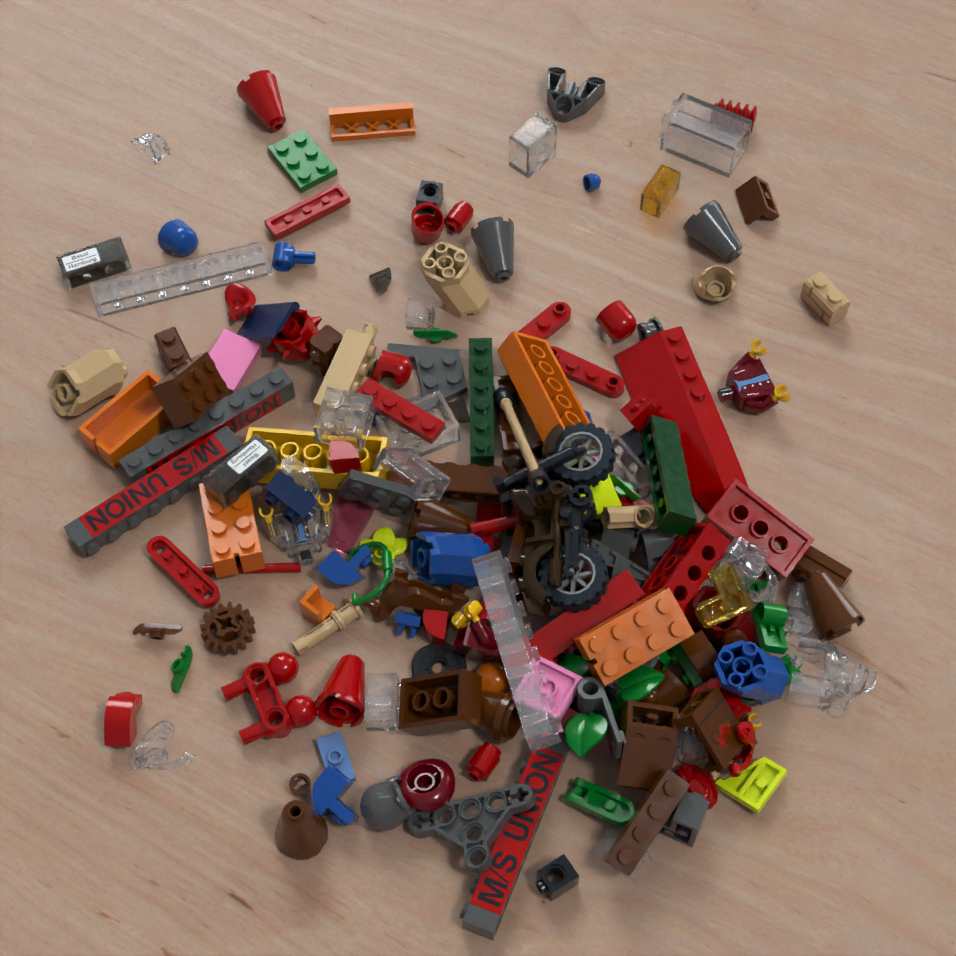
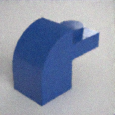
(343, 572)
(327, 794)

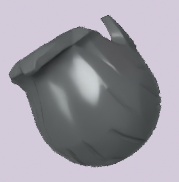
(384, 805)

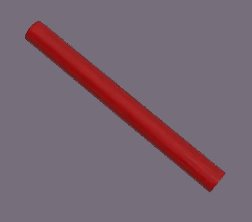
(269, 568)

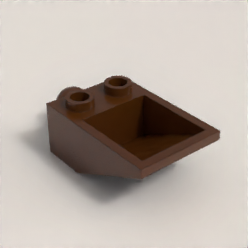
(649, 739)

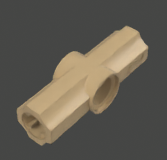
(627, 516)

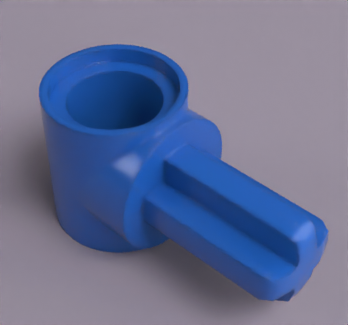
(286, 257)

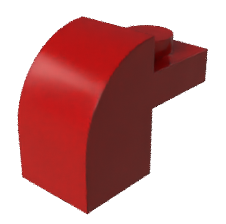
(121, 719)

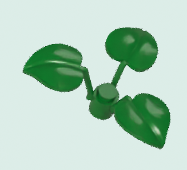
(587, 731)

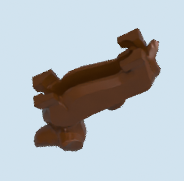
(415, 595)

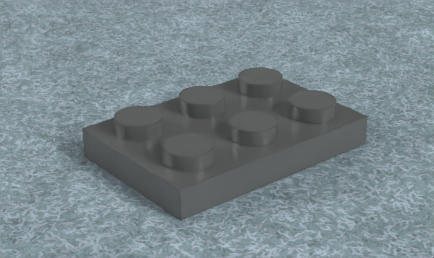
(375, 492)

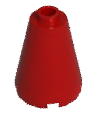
(263, 98)
(343, 693)

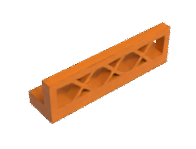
(372, 117)

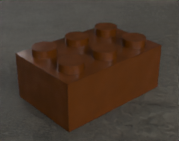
(190, 390)
(440, 702)

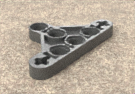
(487, 820)

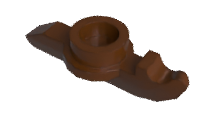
(157, 630)

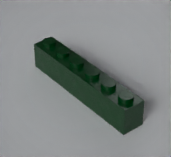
(481, 402)
(668, 476)

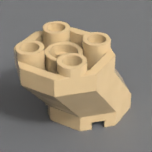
(454, 280)
(87, 382)

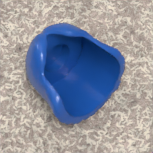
(178, 238)

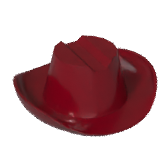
(427, 784)

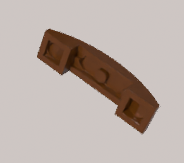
(507, 437)

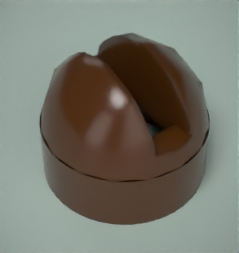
(295, 780)

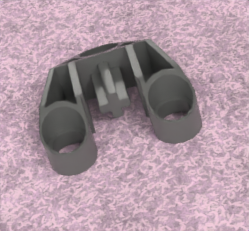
(589, 95)

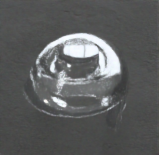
(690, 746)

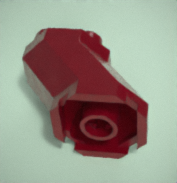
(714, 634)

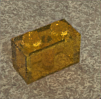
(660, 191)

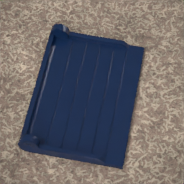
(267, 320)

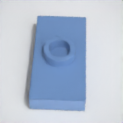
(335, 753)

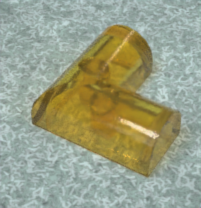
(731, 597)

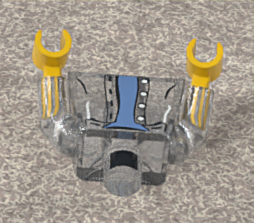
(304, 539)

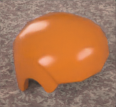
(493, 677)

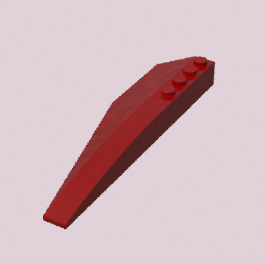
(669, 373)

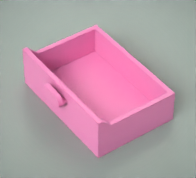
(234, 358)

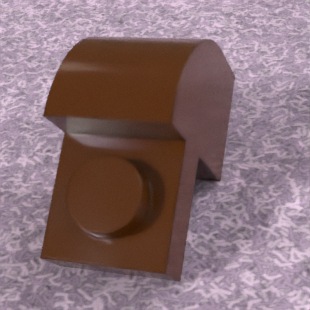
(701, 654)

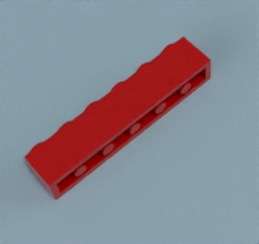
(559, 633)

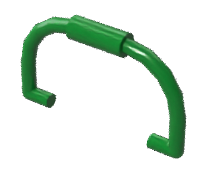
(387, 570)

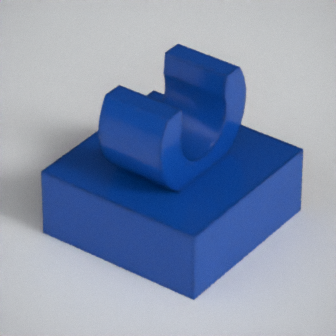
(410, 620)

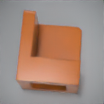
(315, 607)

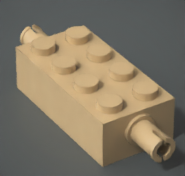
(351, 363)

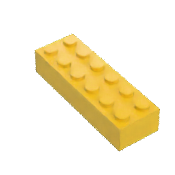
(315, 454)

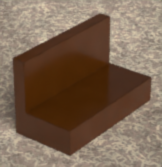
(756, 200)

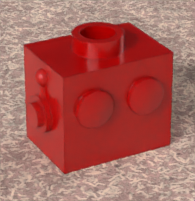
(640, 409)

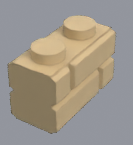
(825, 298)

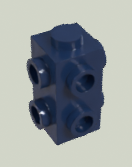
(289, 498)

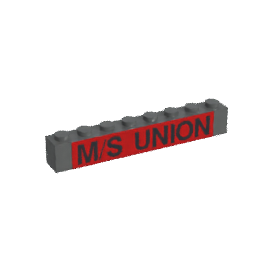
(234, 411)
(150, 493)
(512, 845)

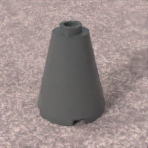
(714, 231)
(496, 246)

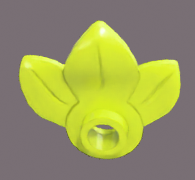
(386, 536)

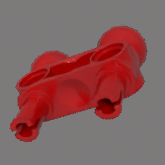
(298, 712)

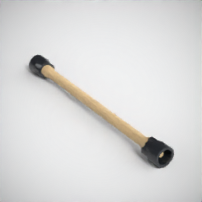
(537, 478)

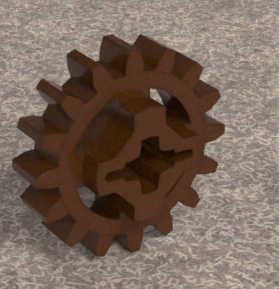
(227, 637)

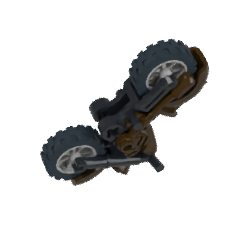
(559, 517)

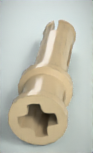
(336, 621)

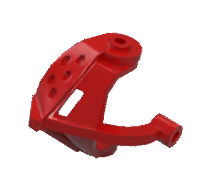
(746, 735)

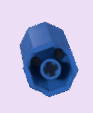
(446, 557)
(751, 672)

